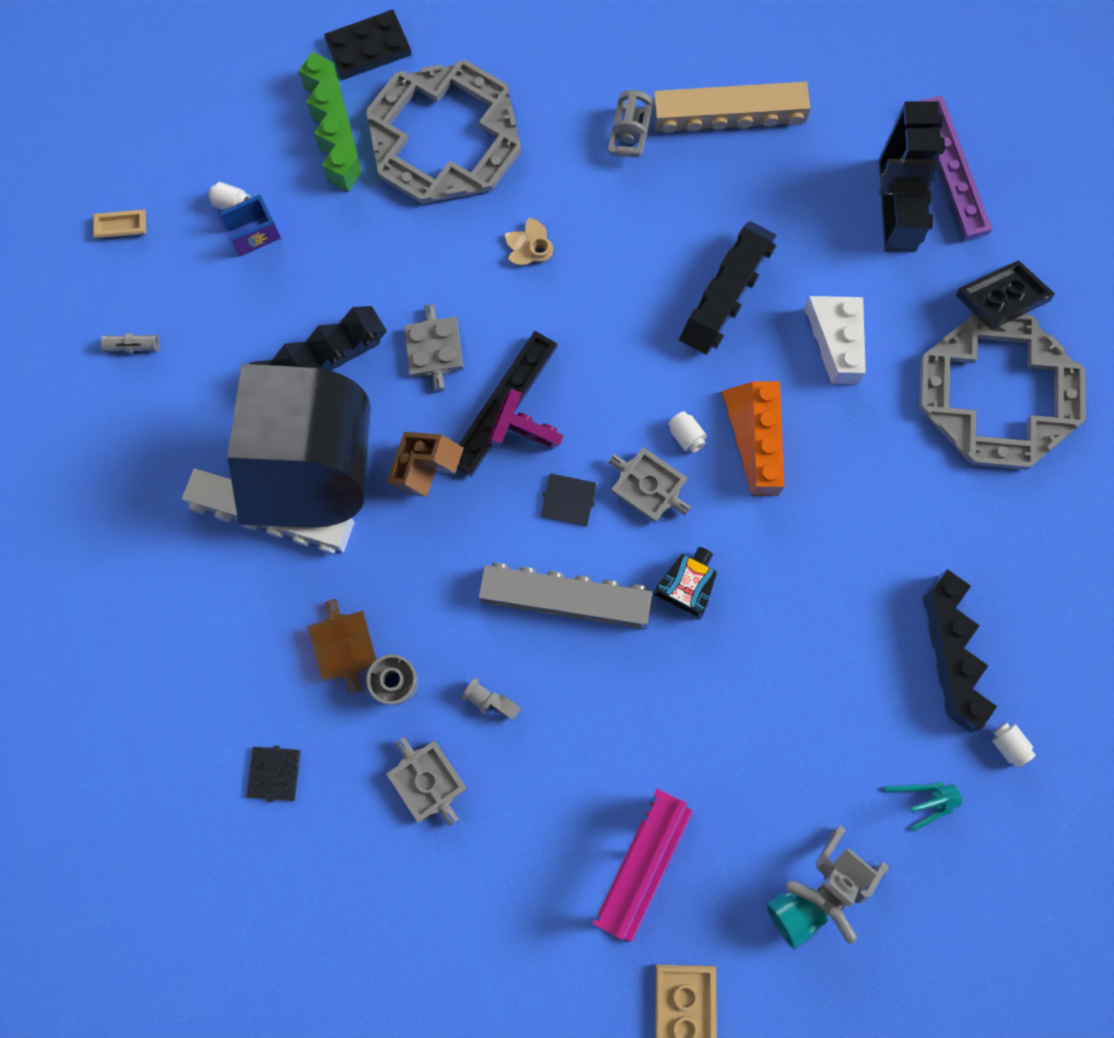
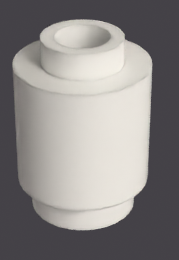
(226, 196)
(687, 432)
(1013, 744)

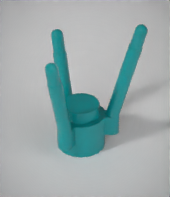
(942, 798)

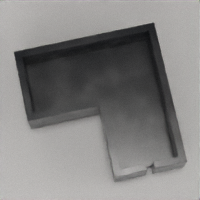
(912, 137)

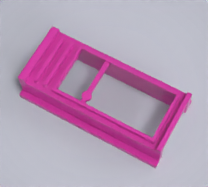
(643, 867)

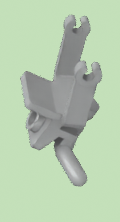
(844, 882)

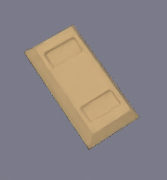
(119, 224)

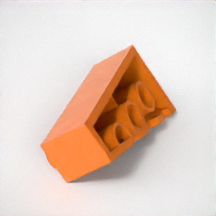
(757, 425)

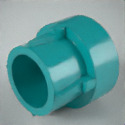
(795, 918)

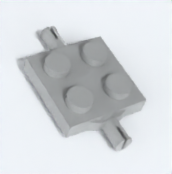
(434, 347)
(649, 485)
(426, 781)

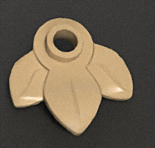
(526, 243)

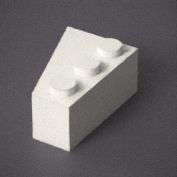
(840, 335)

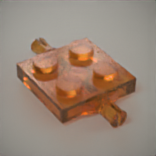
(342, 646)

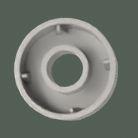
(381, 669)

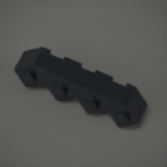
(725, 290)
(333, 343)
(956, 666)

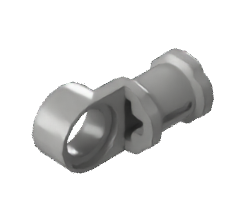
(485, 699)

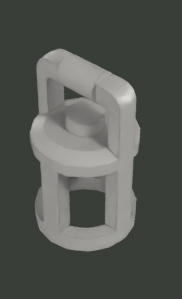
(630, 129)

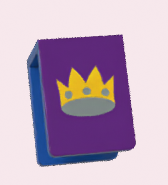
(243, 214)

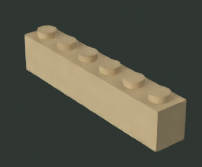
(731, 107)

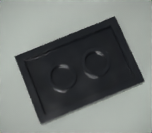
(367, 44)
(1005, 294)

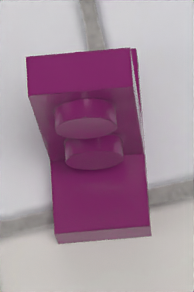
(521, 424)

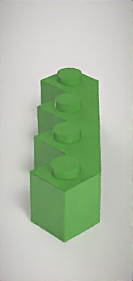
(334, 132)

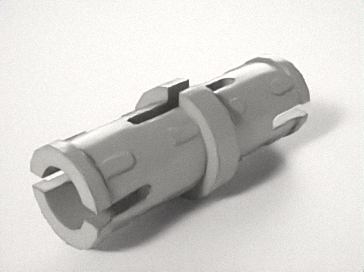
(130, 343)

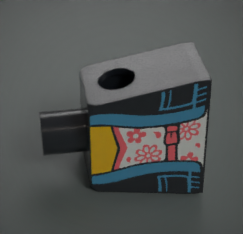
(688, 583)

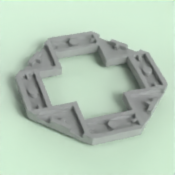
(453, 179)
(960, 424)

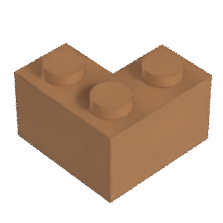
(419, 459)

